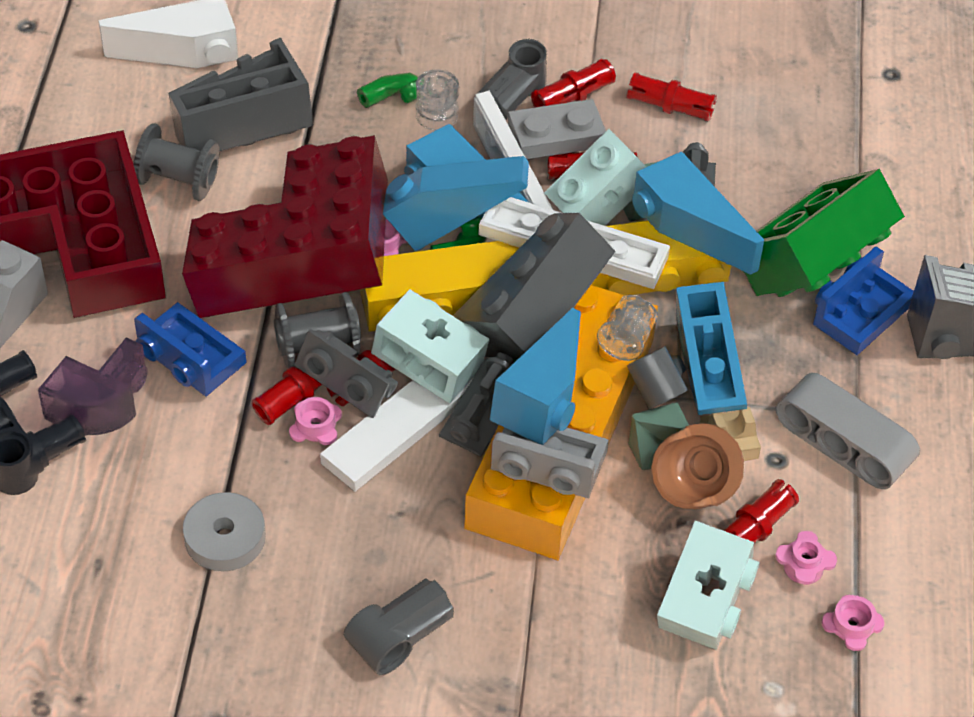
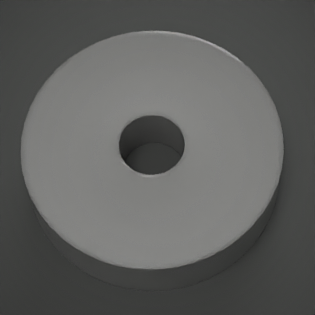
(228, 550)

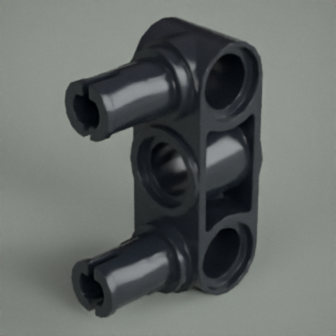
(28, 453)

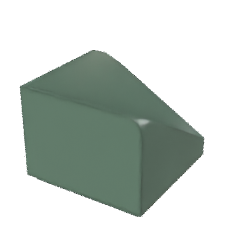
(651, 429)

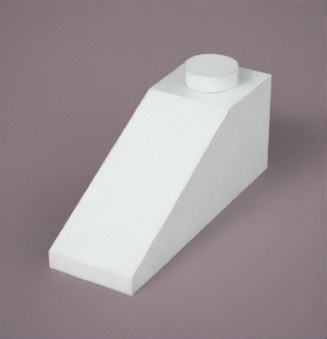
(176, 35)

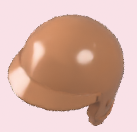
(698, 467)

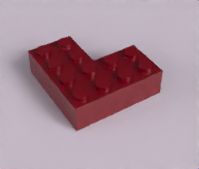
(89, 209)
(310, 245)

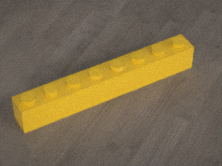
(457, 272)

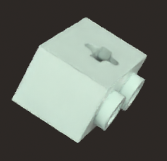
(598, 181)
(429, 345)
(706, 556)

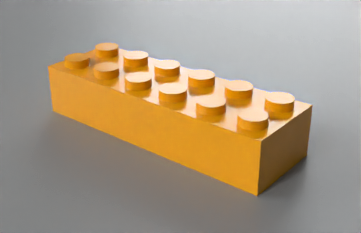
(533, 513)

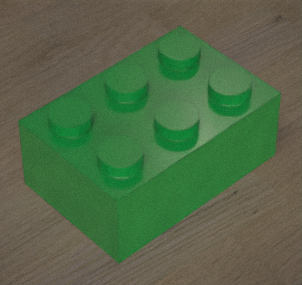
(824, 233)

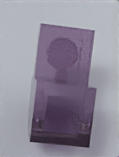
(96, 398)

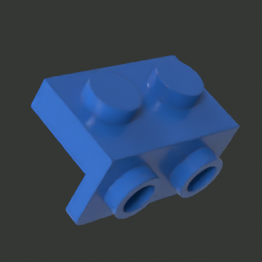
(861, 303)
(189, 348)

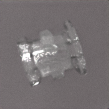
(627, 328)

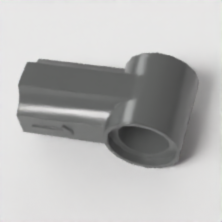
(519, 75)
(658, 376)
(388, 633)

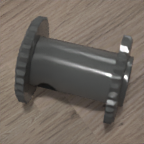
(176, 161)
(292, 330)

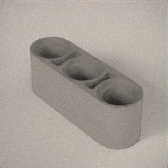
(848, 430)

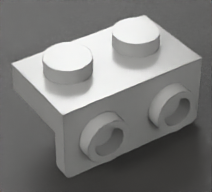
(556, 128)
(565, 462)

